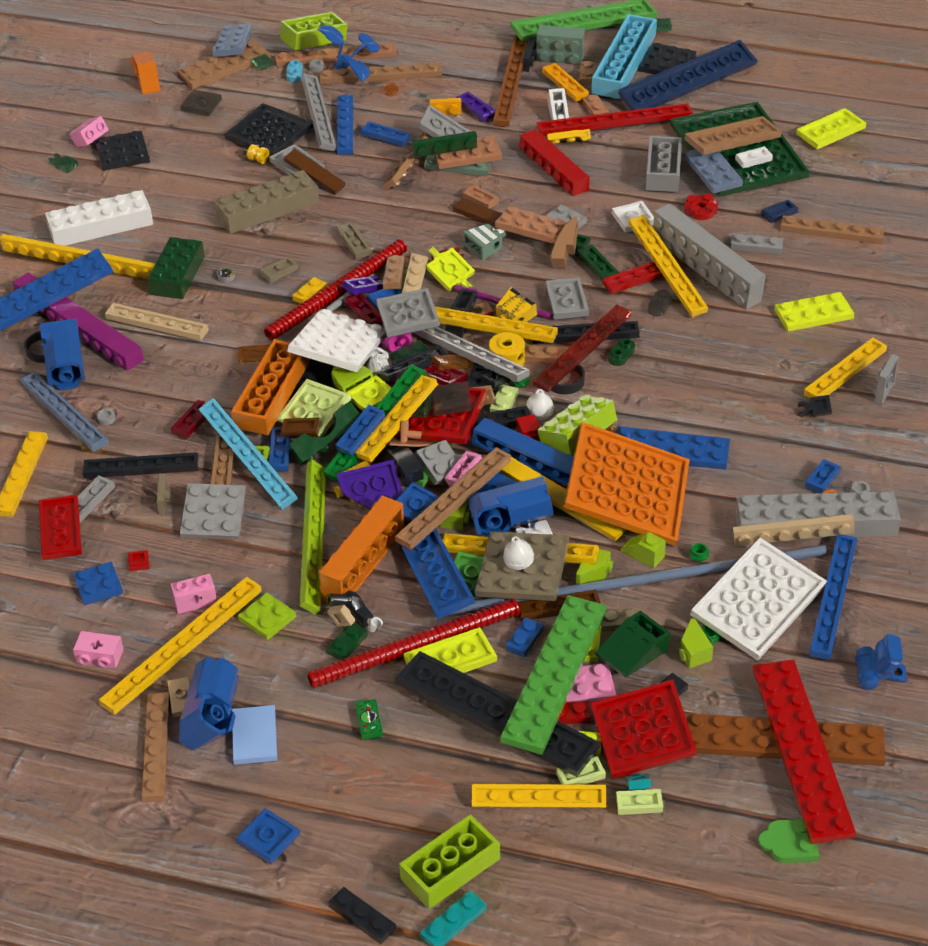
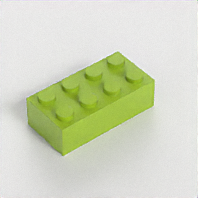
(303, 31)
(564, 428)
(449, 861)

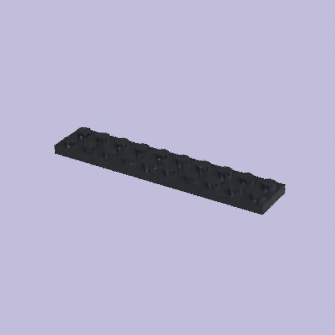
(490, 709)

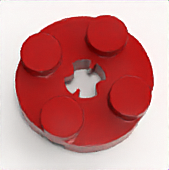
(695, 202)

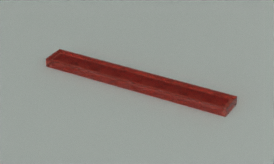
(581, 348)

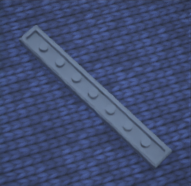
(64, 411)

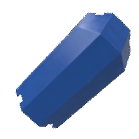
(62, 353)
(510, 506)
(209, 703)

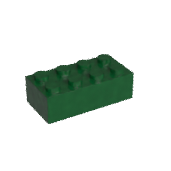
(176, 268)

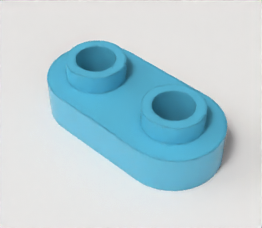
(294, 71)

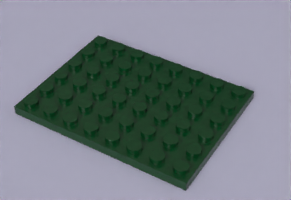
(785, 162)

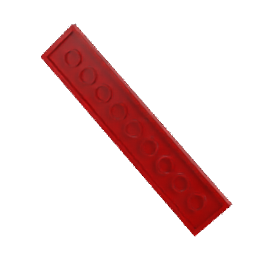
(803, 752)

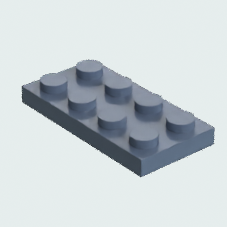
(232, 40)
(713, 170)

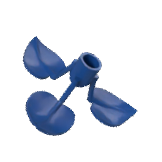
(345, 60)

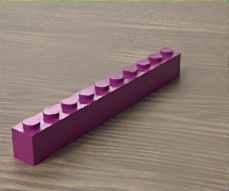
(91, 329)

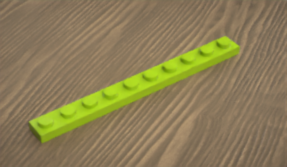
(313, 537)

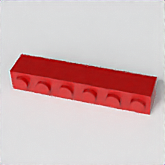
(554, 162)

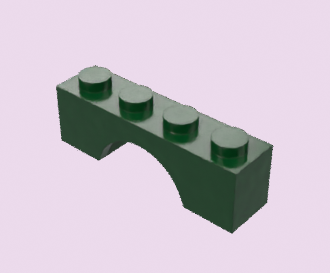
(306, 446)

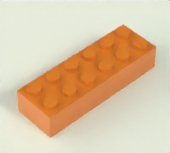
(269, 389)
(363, 548)

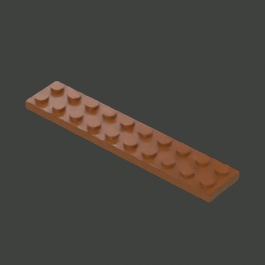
(756, 739)

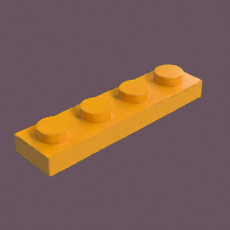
(564, 80)

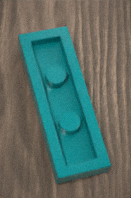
(453, 920)

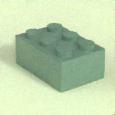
(560, 44)

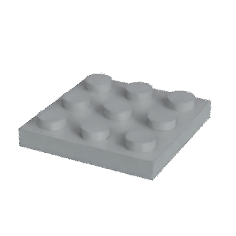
(407, 312)
(213, 511)

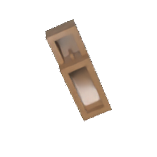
(565, 244)

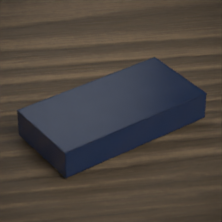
(777, 211)

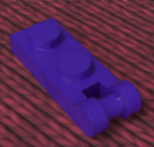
(476, 106)
(363, 285)

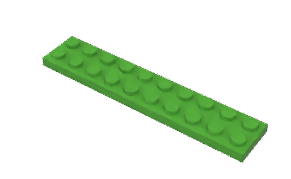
(584, 18)
(553, 675)

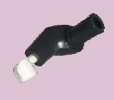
(357, 608)

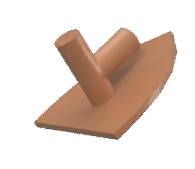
(405, 434)

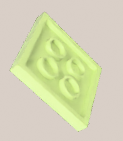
(315, 401)

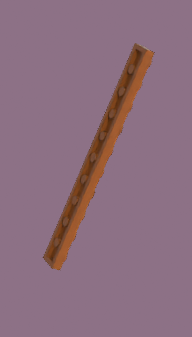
(510, 83)

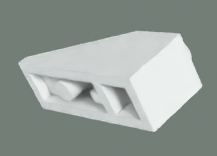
(557, 104)

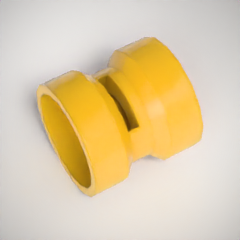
(259, 154)

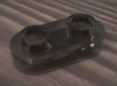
(660, 303)

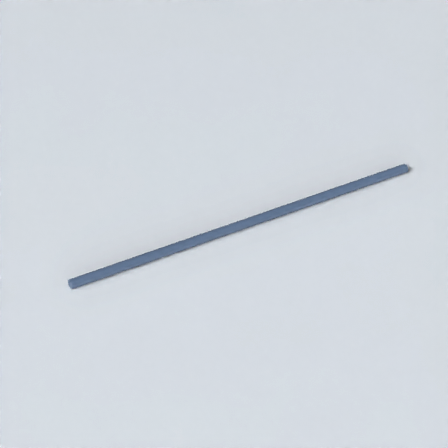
(646, 578)

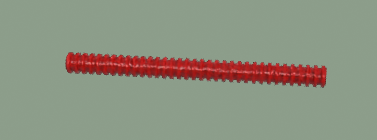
(333, 291)
(397, 649)

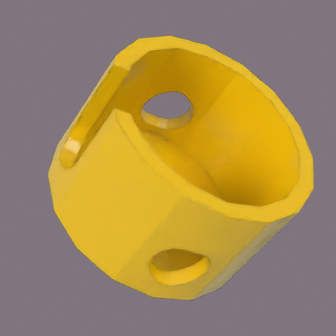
(508, 346)

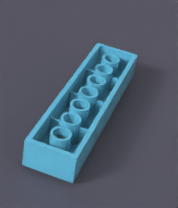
(624, 56)

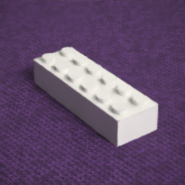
(99, 218)

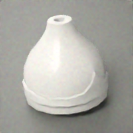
(377, 363)
(540, 405)
(518, 554)

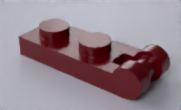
(363, 309)
(189, 421)

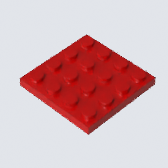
(643, 729)

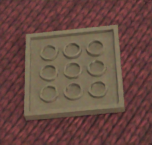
(535, 582)

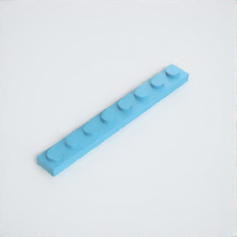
(248, 454)

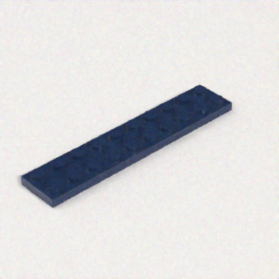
(688, 76)

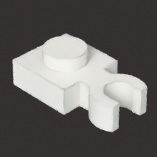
(539, 527)

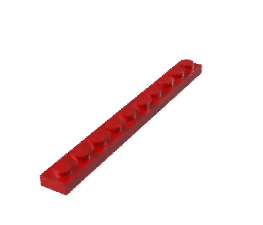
(614, 119)

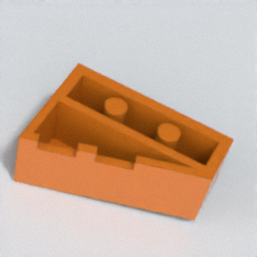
(146, 71)

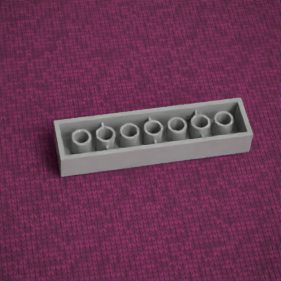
(709, 257)
(873, 512)

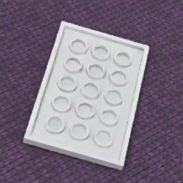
(337, 340)
(758, 598)

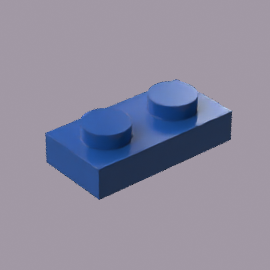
(822, 476)
(524, 637)

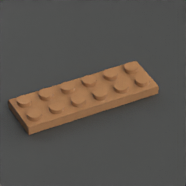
(221, 66)
(732, 135)

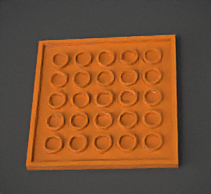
(627, 483)

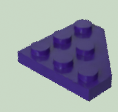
(370, 483)

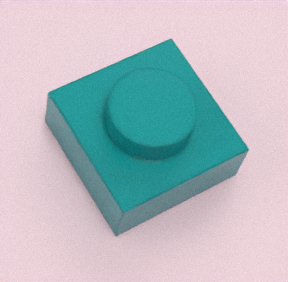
(638, 782)

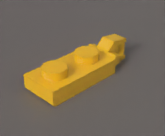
(569, 136)

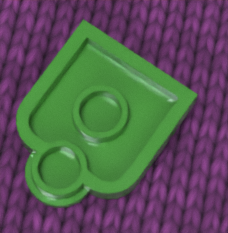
(469, 567)
(788, 842)

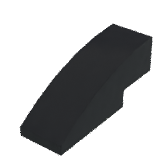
(465, 302)
(405, 463)

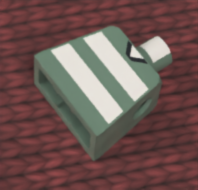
(484, 240)

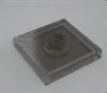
(201, 102)
(451, 398)

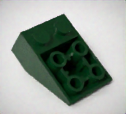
(634, 644)

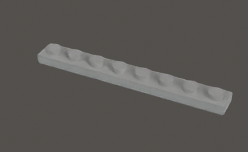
(318, 112)
(474, 353)

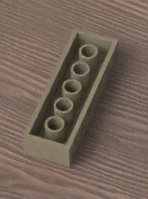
(266, 201)

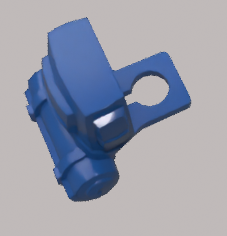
(880, 662)

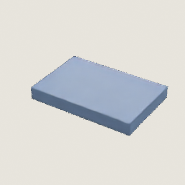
(254, 735)

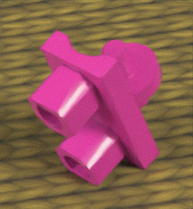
(396, 342)

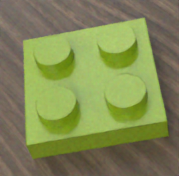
(267, 616)

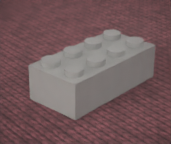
(663, 163)

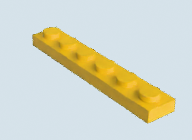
(846, 369)
(392, 422)
(21, 472)
(538, 796)

